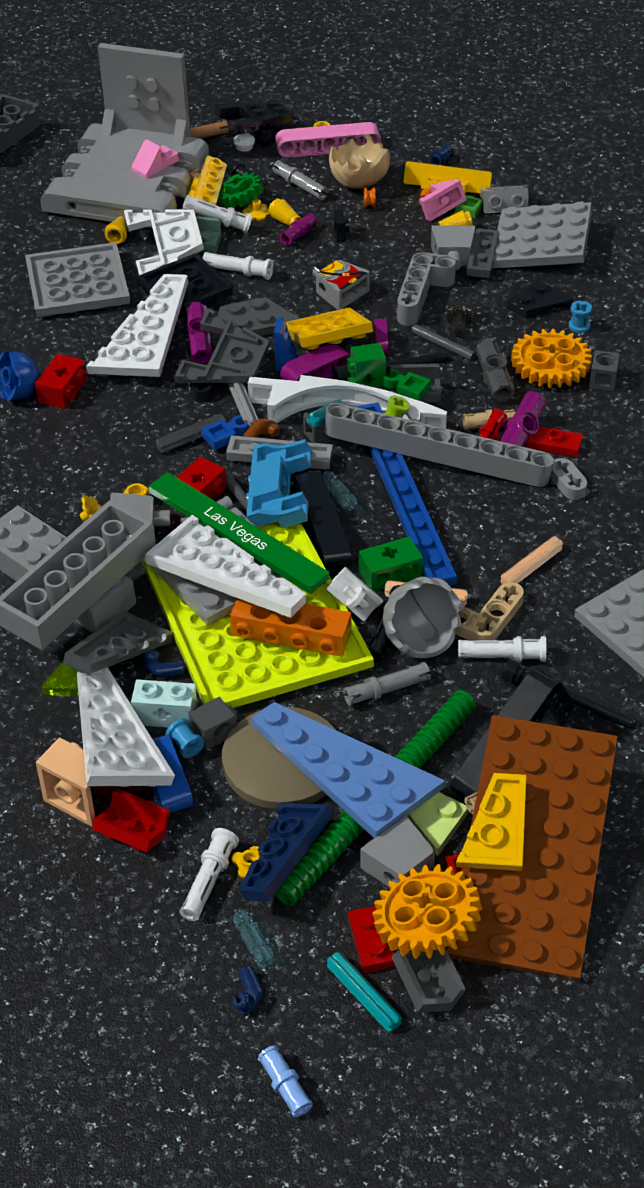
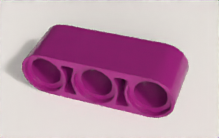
(315, 363)

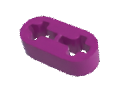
(381, 334)

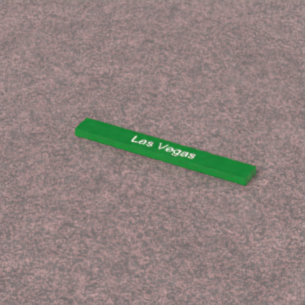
(239, 531)

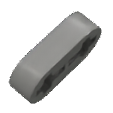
(573, 476)

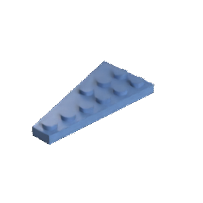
(357, 777)

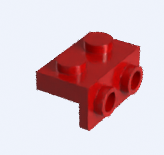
(133, 821)

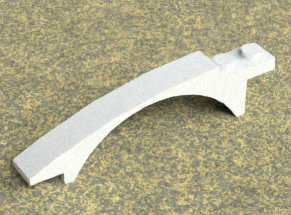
(290, 397)

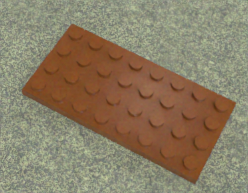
(542, 914)

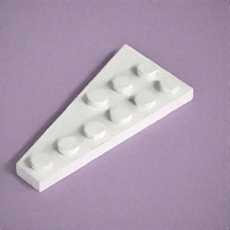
(145, 337)
(223, 566)
(114, 738)

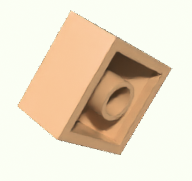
(64, 780)

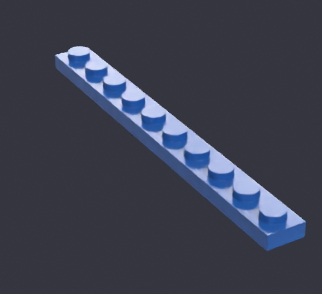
(412, 510)

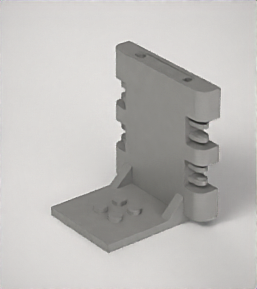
(141, 101)

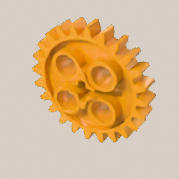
(551, 358)
(427, 911)

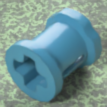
(580, 316)
(182, 734)

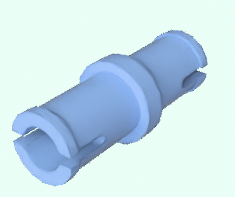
(285, 1081)

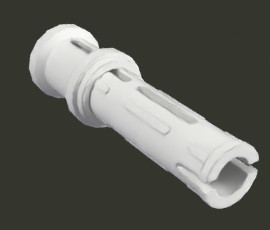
(227, 216)
(248, 265)
(516, 648)
(213, 862)

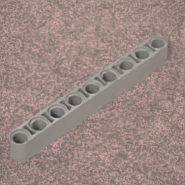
(438, 444)

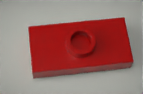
(555, 441)

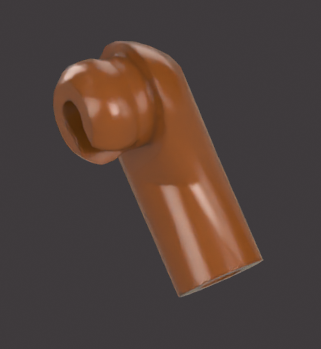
(263, 427)

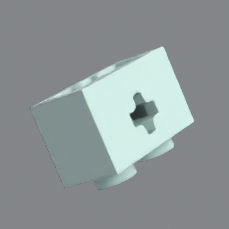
(163, 702)

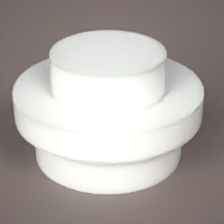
(244, 142)

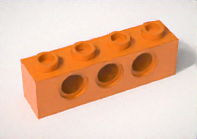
(309, 628)

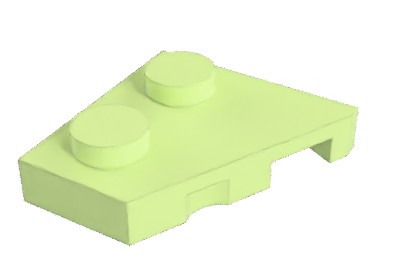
(438, 820)

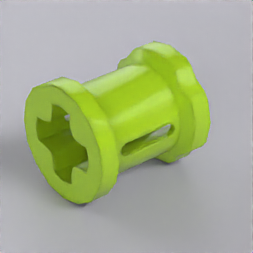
(397, 406)

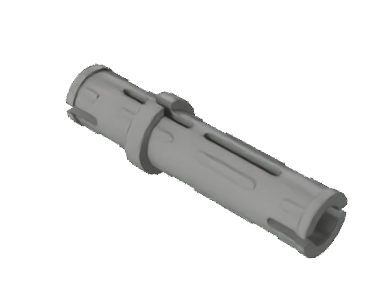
(293, 176)
(376, 687)

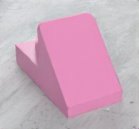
(153, 159)
(442, 198)

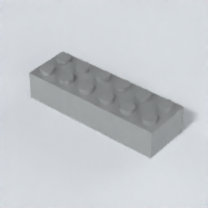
(28, 540)
(75, 574)

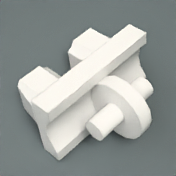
(354, 593)

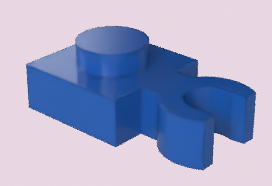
(219, 433)

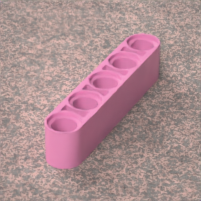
(318, 135)

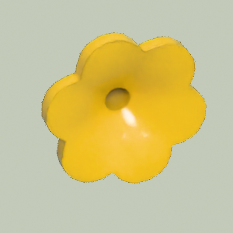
(258, 210)
(90, 506)

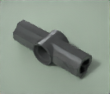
(495, 370)

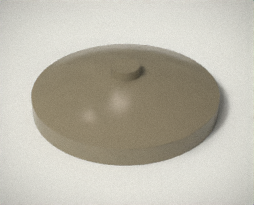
(262, 772)

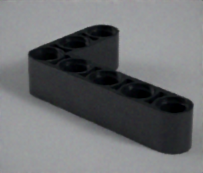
(533, 700)

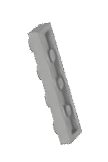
(241, 450)

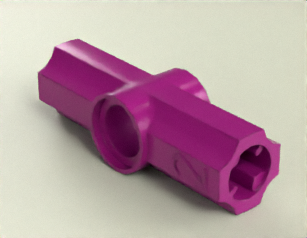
(199, 340)
(524, 420)

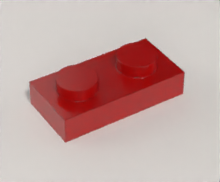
(369, 946)

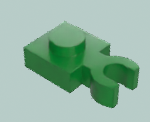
(409, 385)

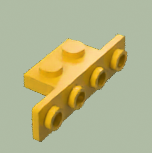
(428, 174)
(209, 182)

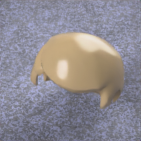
(359, 165)

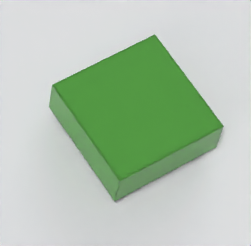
(472, 204)

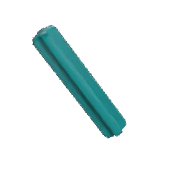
(318, 417)
(364, 991)

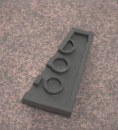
(116, 642)

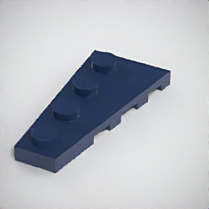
(287, 843)

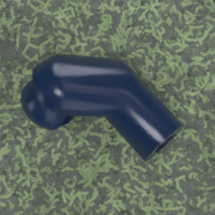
(161, 668)
(251, 993)

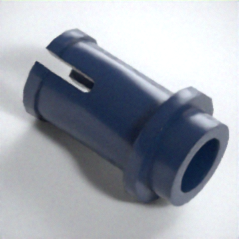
(441, 156)

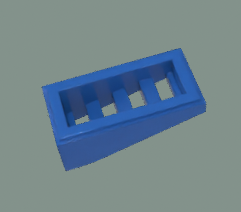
(283, 345)

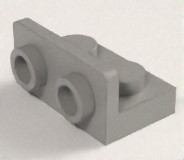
(503, 197)

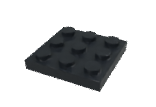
(203, 281)

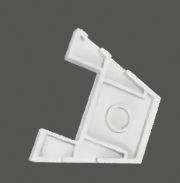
(174, 232)

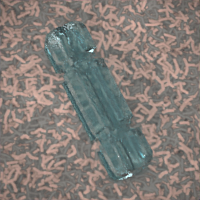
(339, 491)
(253, 938)

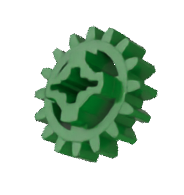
(240, 190)

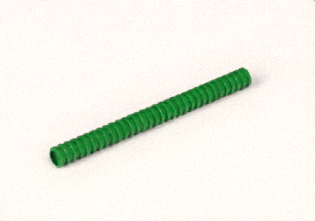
(345, 828)

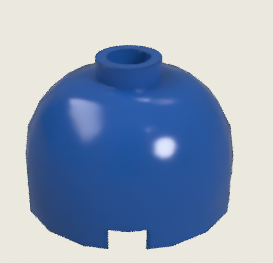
(17, 376)

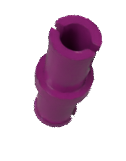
(298, 229)

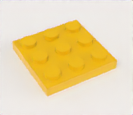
(329, 328)

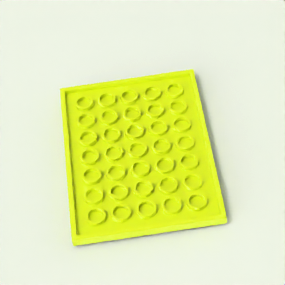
(252, 669)

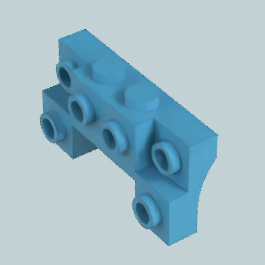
(270, 484)

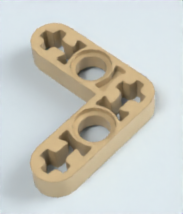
(476, 622)

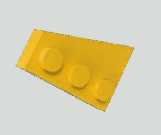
(498, 829)

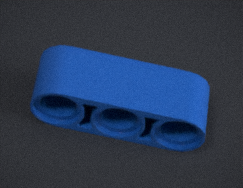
(178, 795)

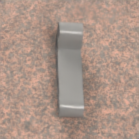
(423, 271)

